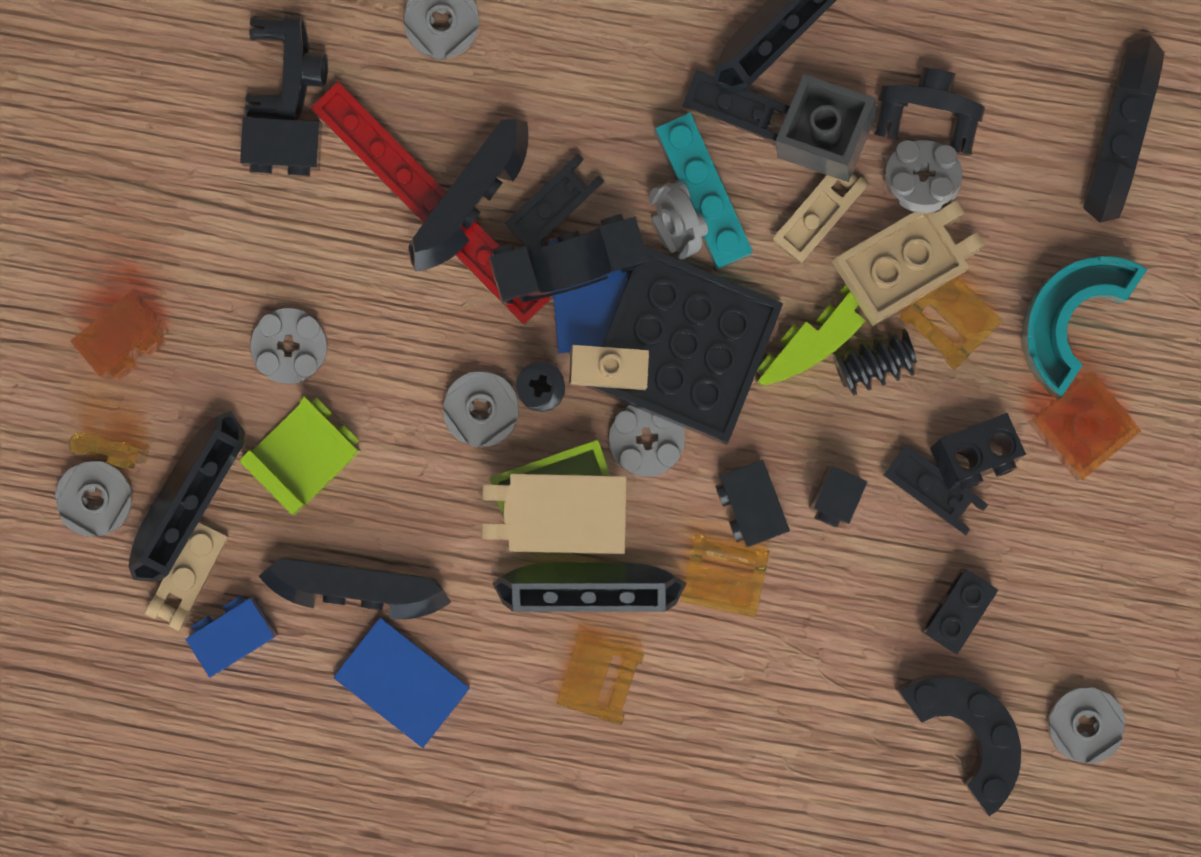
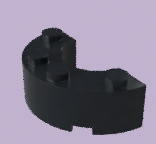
(570, 264)
(990, 722)

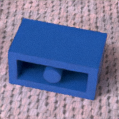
(231, 636)

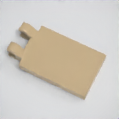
(905, 262)
(560, 513)

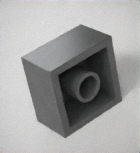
(826, 128)

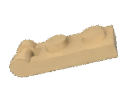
(817, 216)
(188, 576)

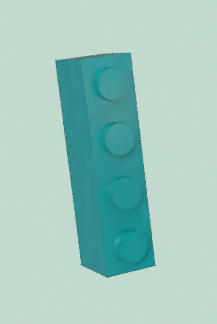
(694, 167)

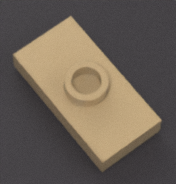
(608, 367)

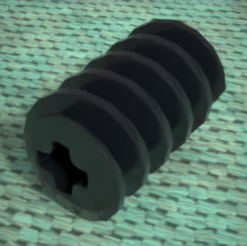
(876, 362)
(533, 373)

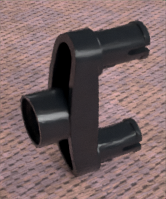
(299, 68)
(933, 92)

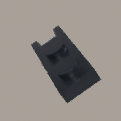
(738, 109)
(552, 204)
(926, 485)

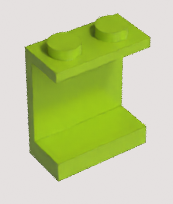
(301, 455)

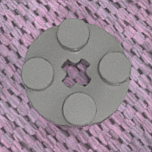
(441, 43)
(923, 156)
(676, 219)
(272, 360)
(502, 413)
(632, 455)
(73, 505)
(1107, 729)

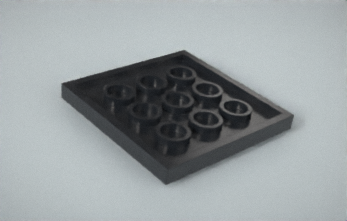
(700, 340)

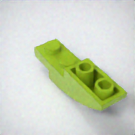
(809, 346)

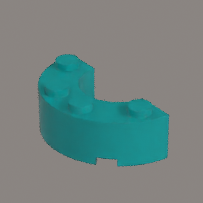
(1052, 306)

